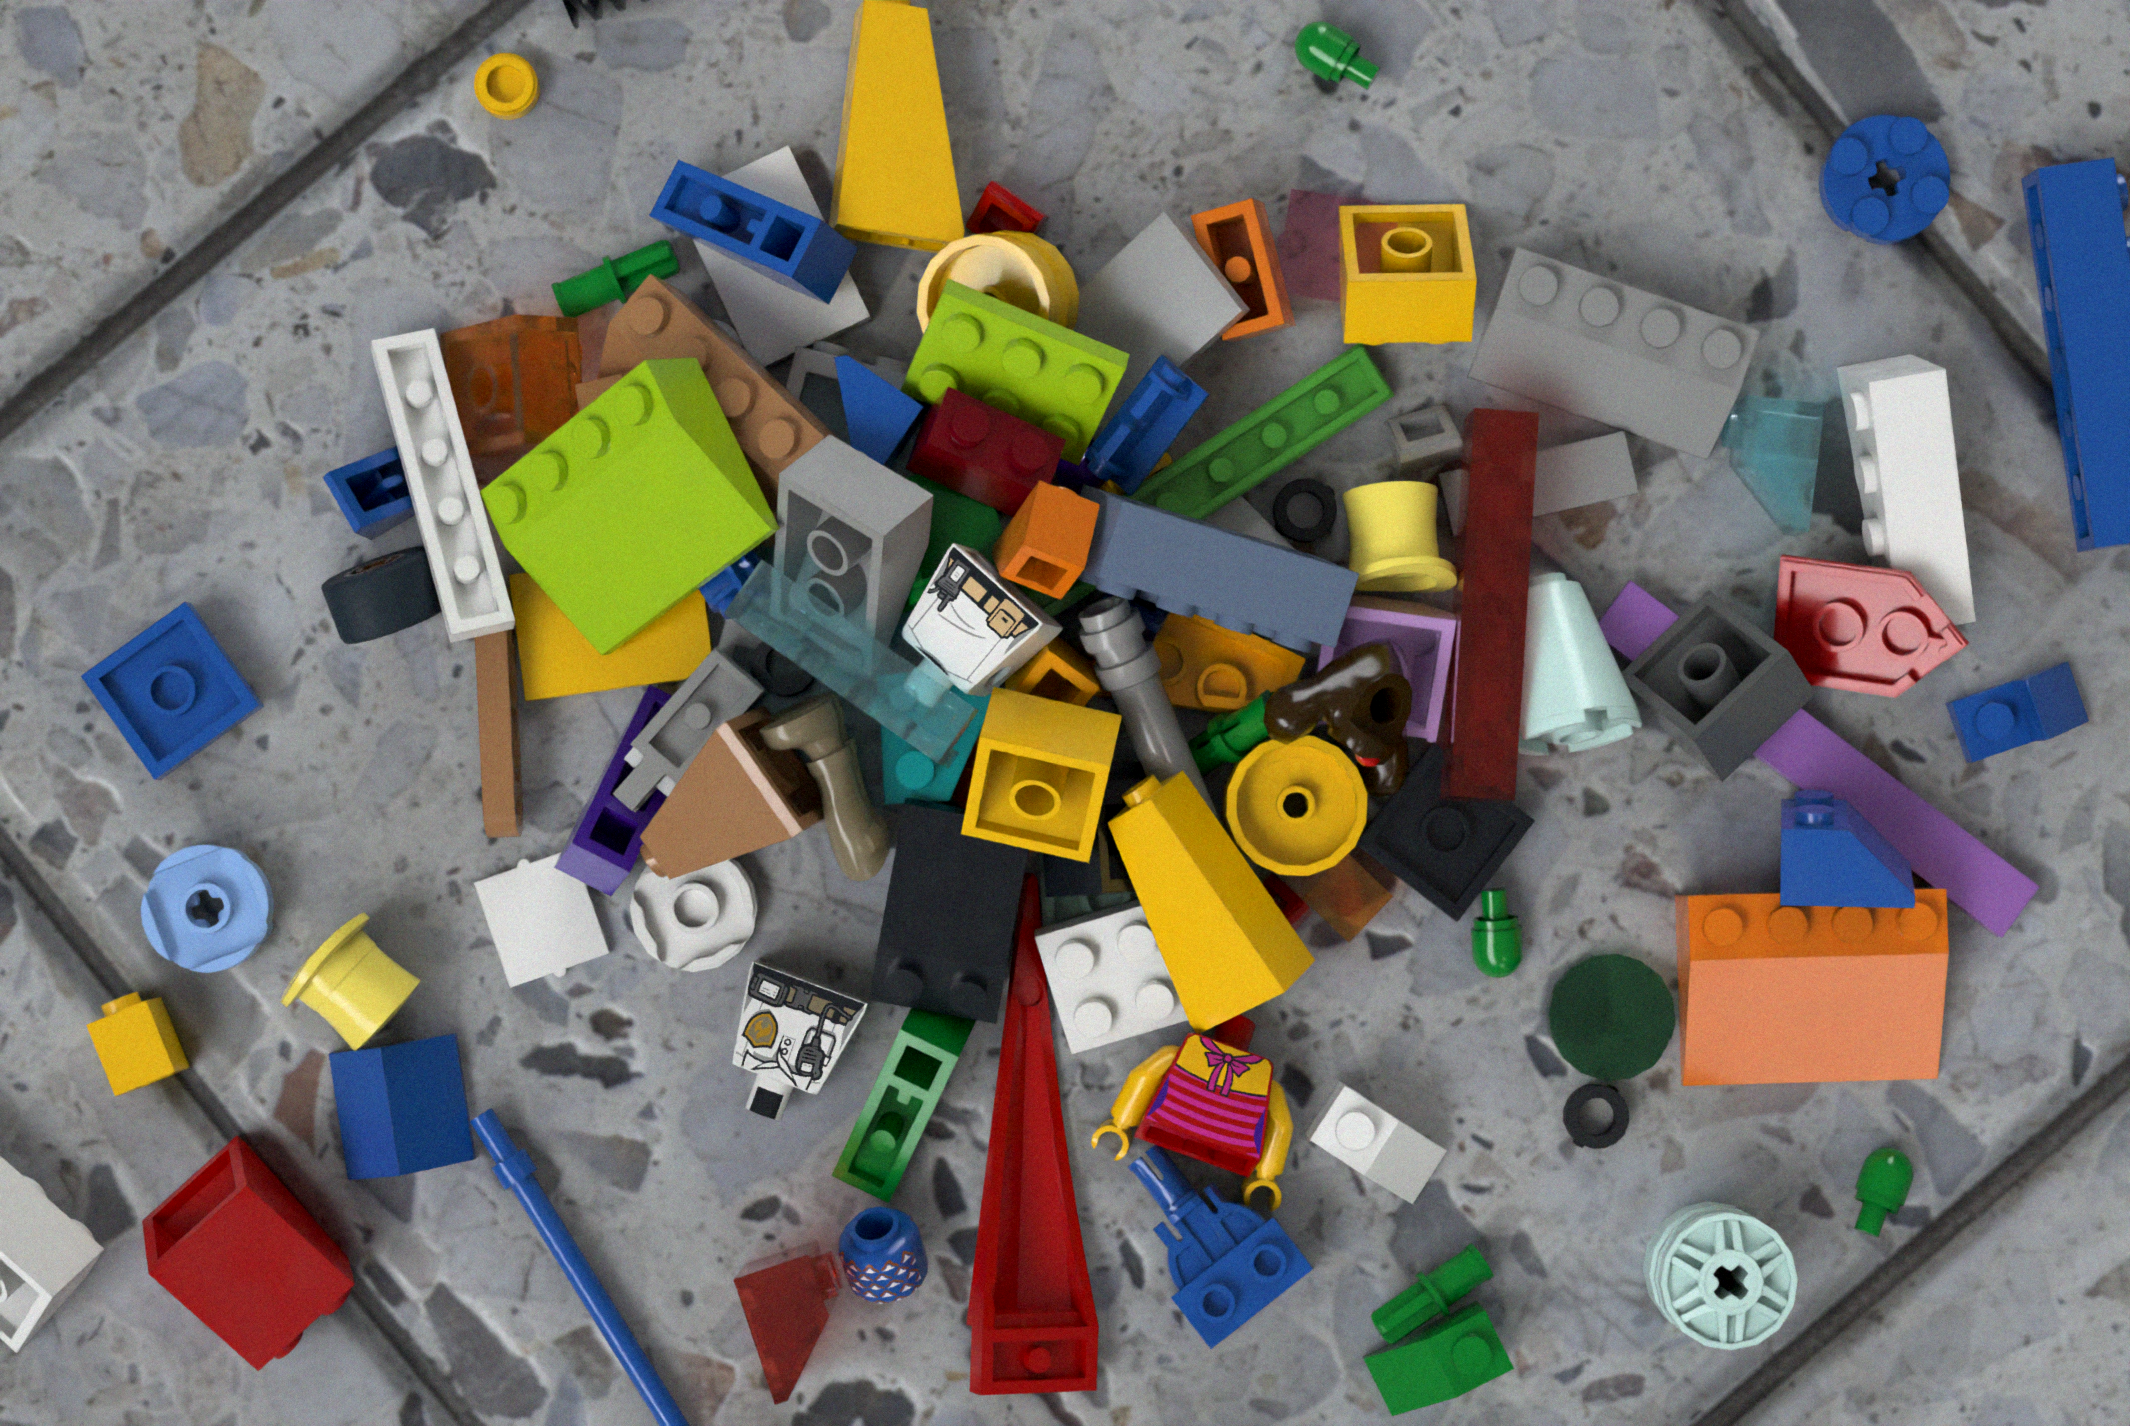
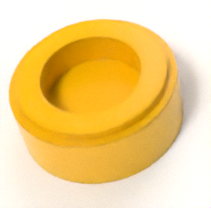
(507, 86)

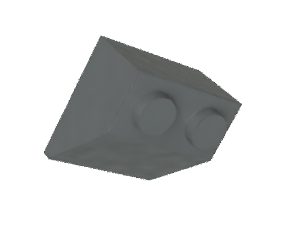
(1717, 685)

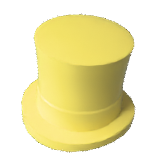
(1396, 538)
(352, 984)

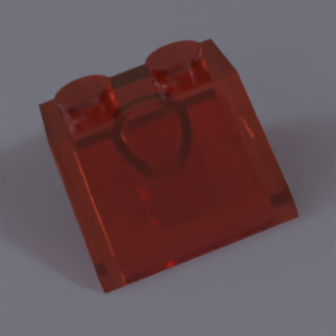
(786, 1309)

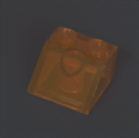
(513, 380)

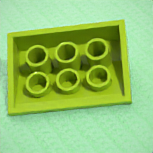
(632, 502)

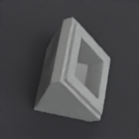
(1423, 439)

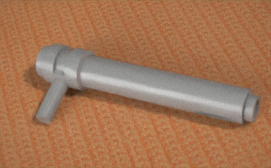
(1129, 671)

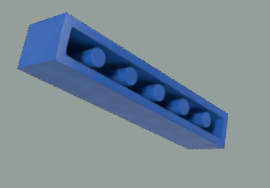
(2085, 313)

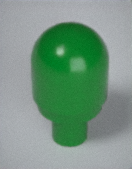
(1333, 54)
(1496, 936)
(1882, 1188)

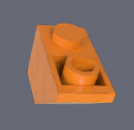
(1047, 540)

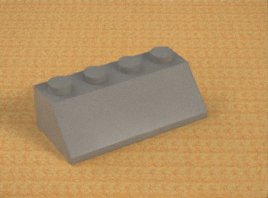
(1612, 353)

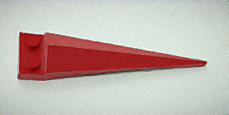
(1030, 1270)

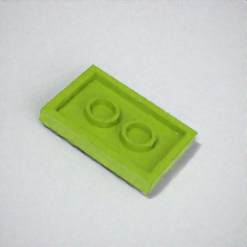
(1016, 365)

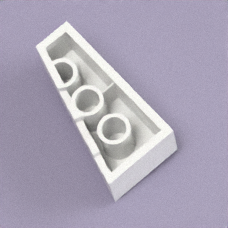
(1909, 475)

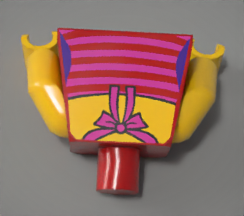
(1209, 1105)

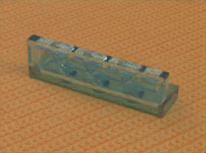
(852, 663)

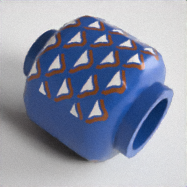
(883, 1255)

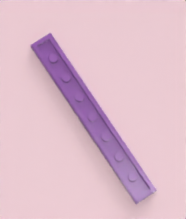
(1819, 759)

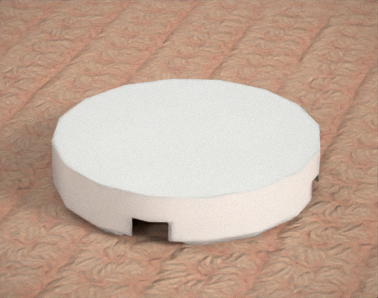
(696, 917)

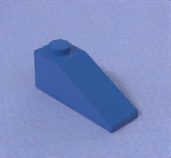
(755, 231)

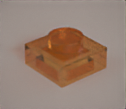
(1347, 897)

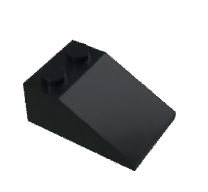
(947, 916)

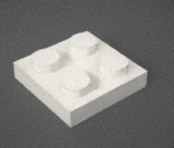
(1108, 976)

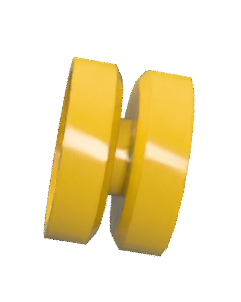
(1008, 267)
(1331, 794)

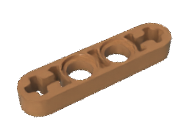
(499, 733)

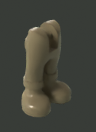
(853, 827)

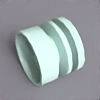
(1686, 1292)

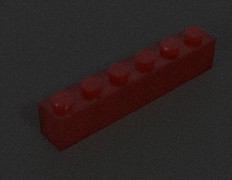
(1490, 606)

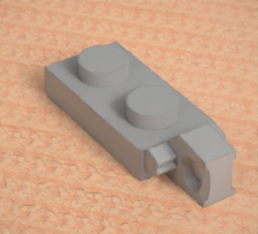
(684, 724)

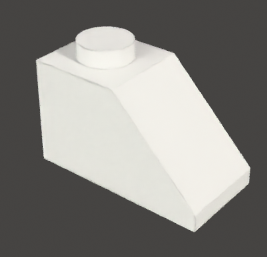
(1375, 1142)

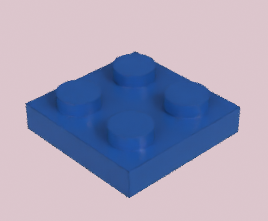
(172, 691)

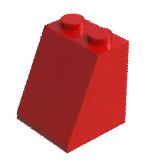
(245, 1256)

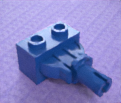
(1227, 1258)

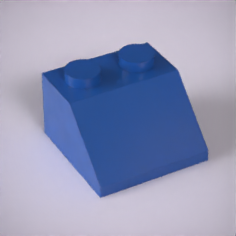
(1838, 857)

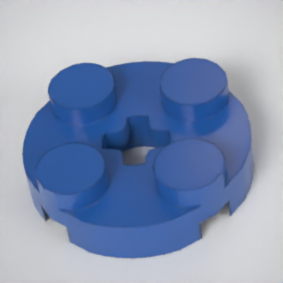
(1902, 146)

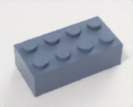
(1215, 573)

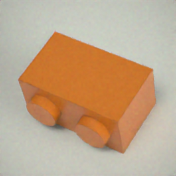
(1245, 253)

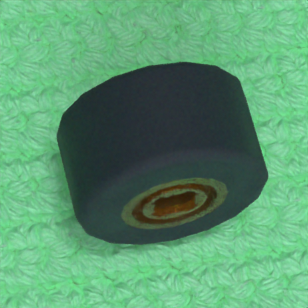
(382, 596)

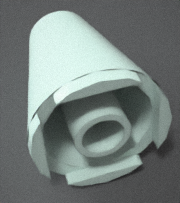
(1569, 674)

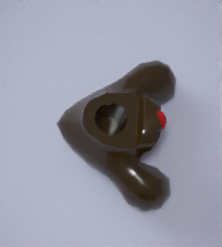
(1363, 707)

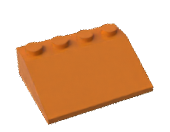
(1809, 989)

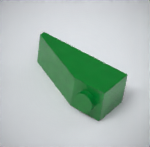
(902, 1101)

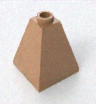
(731, 801)

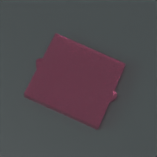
(1312, 244)

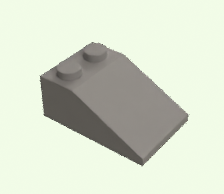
(852, 534)

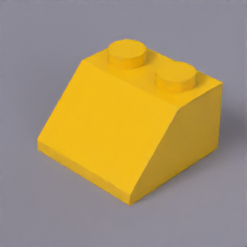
(1422, 281)
(1040, 774)

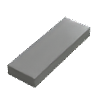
(1565, 477)

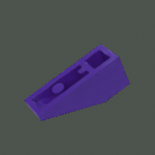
(607, 832)

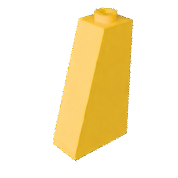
(894, 143)
(1204, 904)

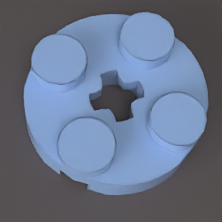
(176, 890)

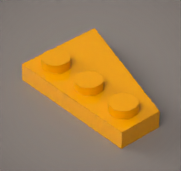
(1217, 667)

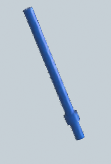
(516, 1171)

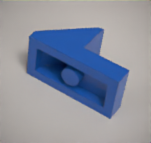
(2017, 712)

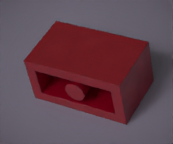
(983, 451)

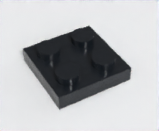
(1439, 844)

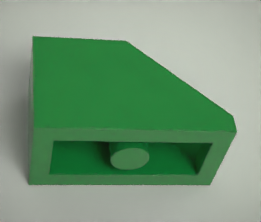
(1439, 1361)

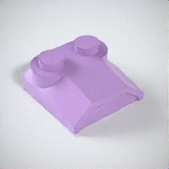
(1422, 641)

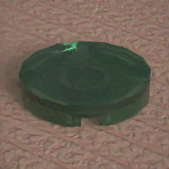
(1610, 1016)

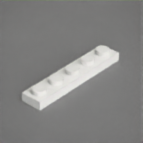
(442, 485)

